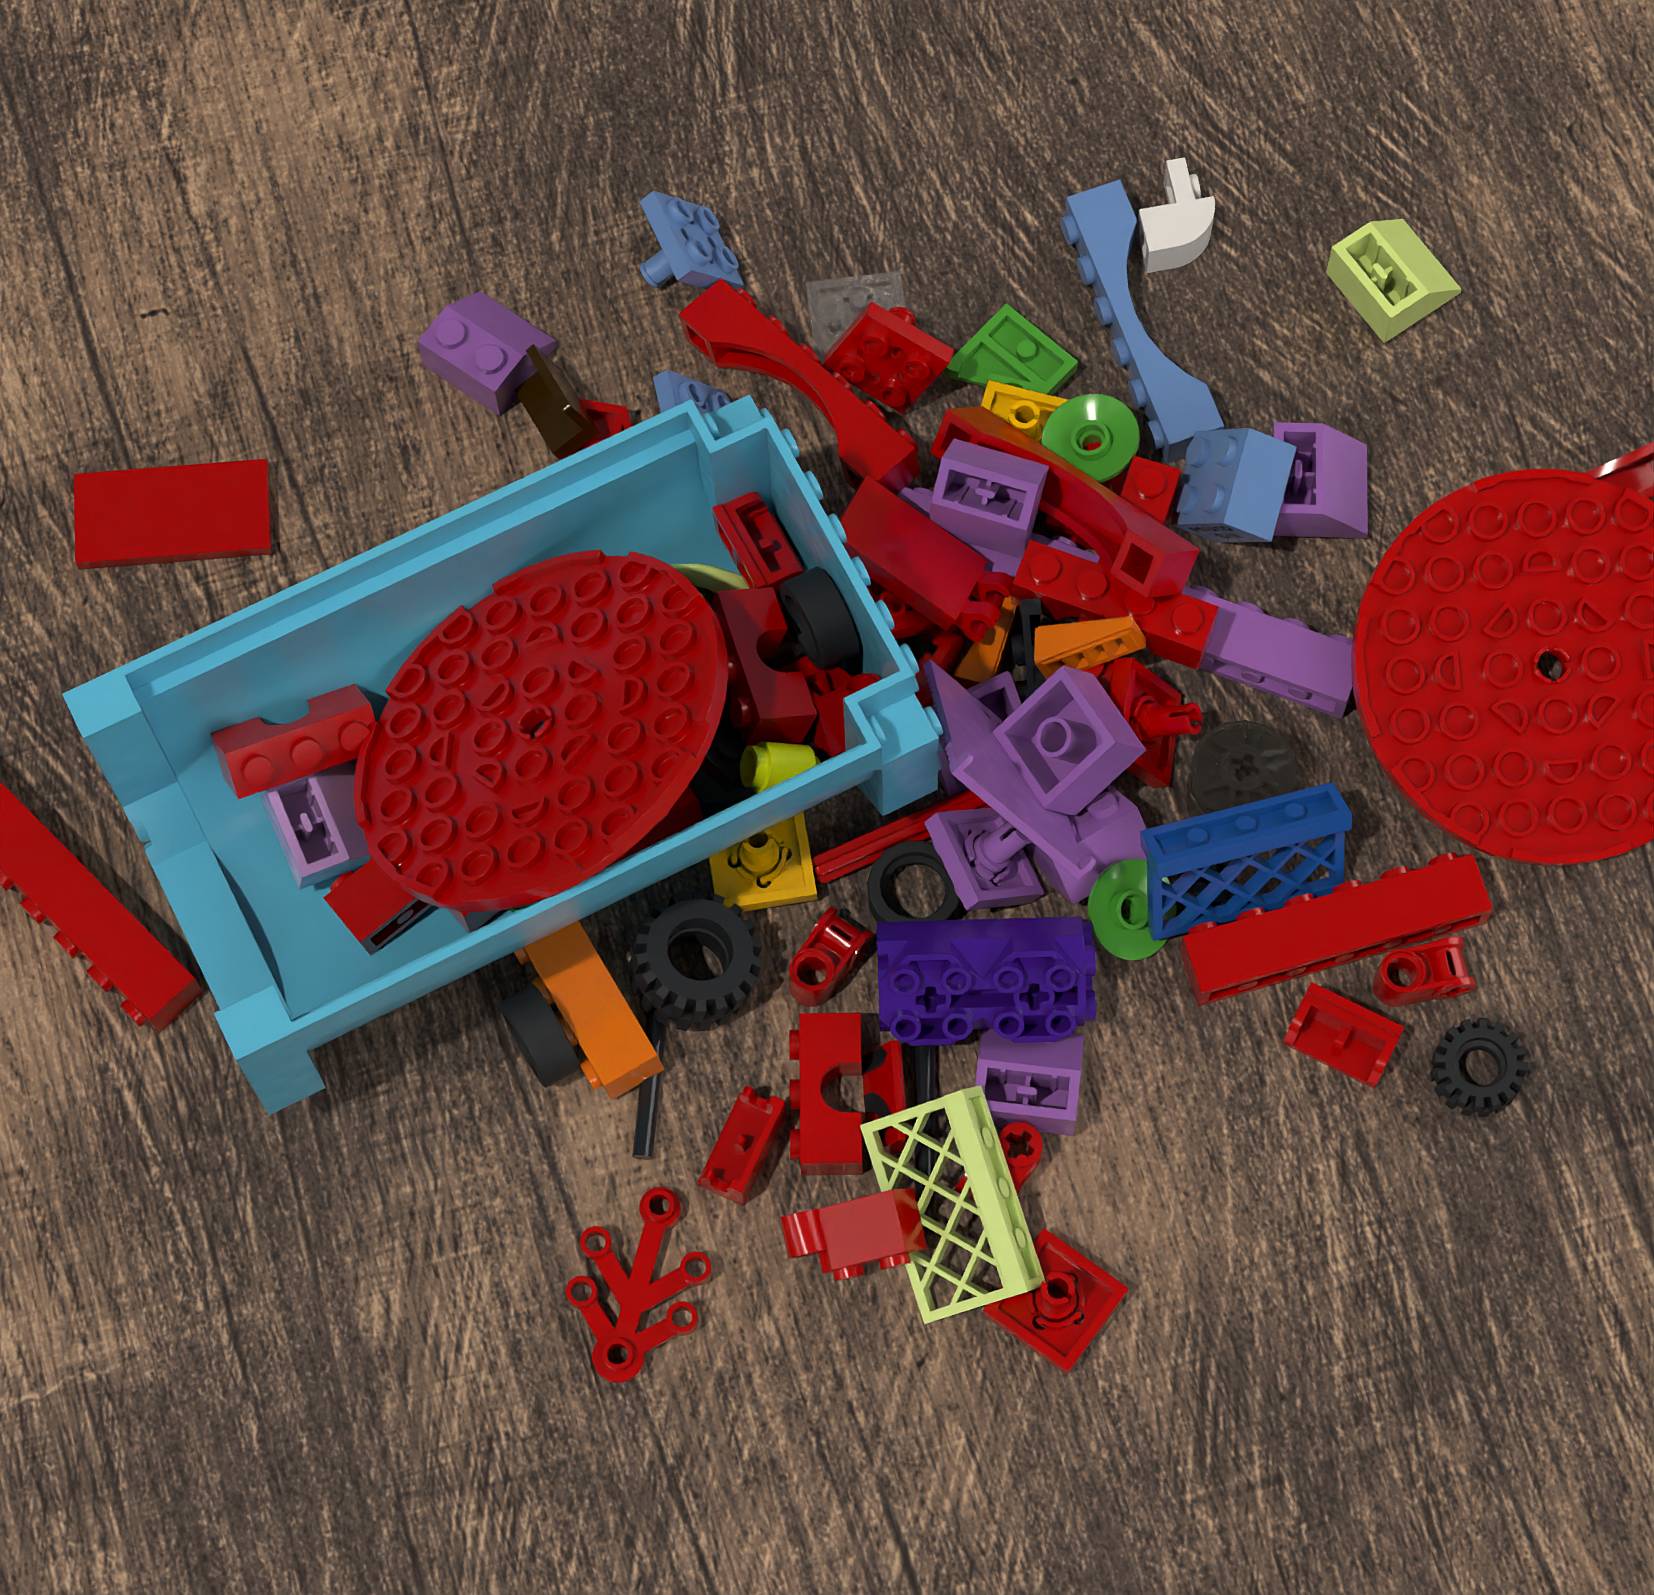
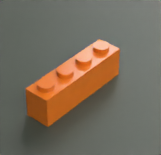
(591, 1010)

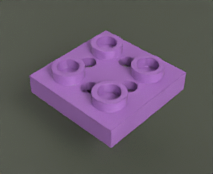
(984, 858)

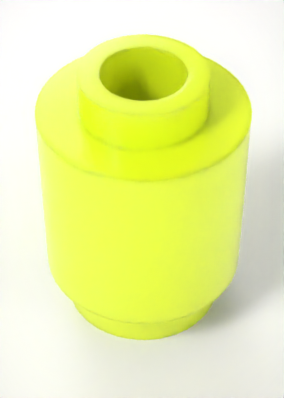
(773, 763)

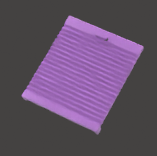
(988, 771)

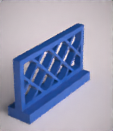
(1240, 836)

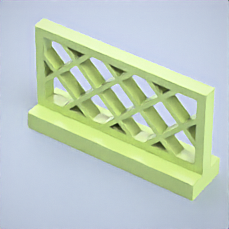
(993, 1196)

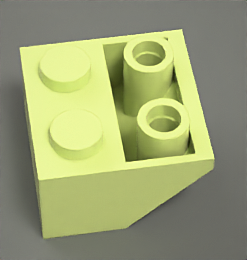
(1389, 276)

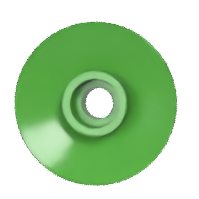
(1091, 420)
(1126, 935)

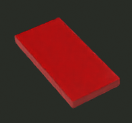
(172, 514)

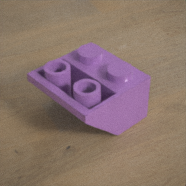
(1324, 484)
(987, 497)
(1105, 830)
(1031, 1081)

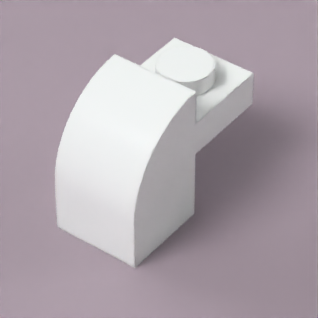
(1182, 228)

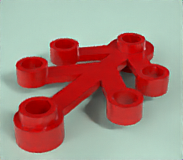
(636, 1293)

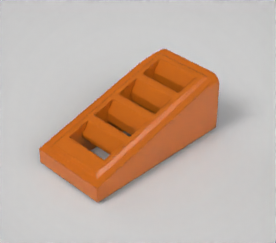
(1085, 643)
(986, 658)

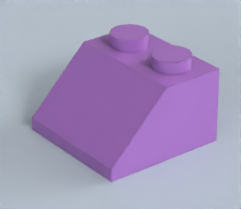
(482, 349)

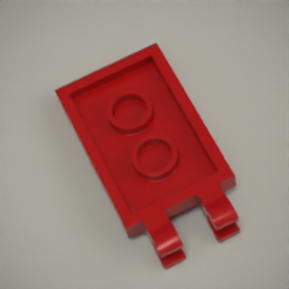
(922, 561)

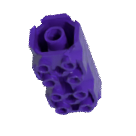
(1000, 974)

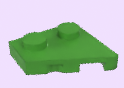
(1013, 354)

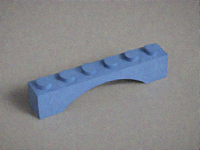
(1174, 401)

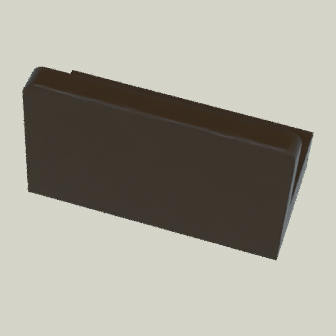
(555, 407)

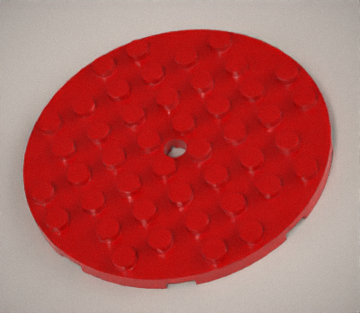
(1453, 677)
(630, 698)

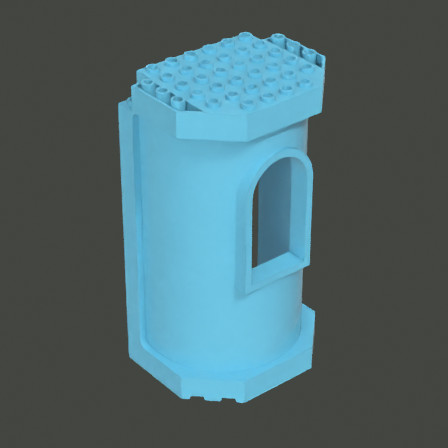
(281, 954)

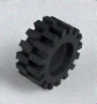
(1488, 1039)

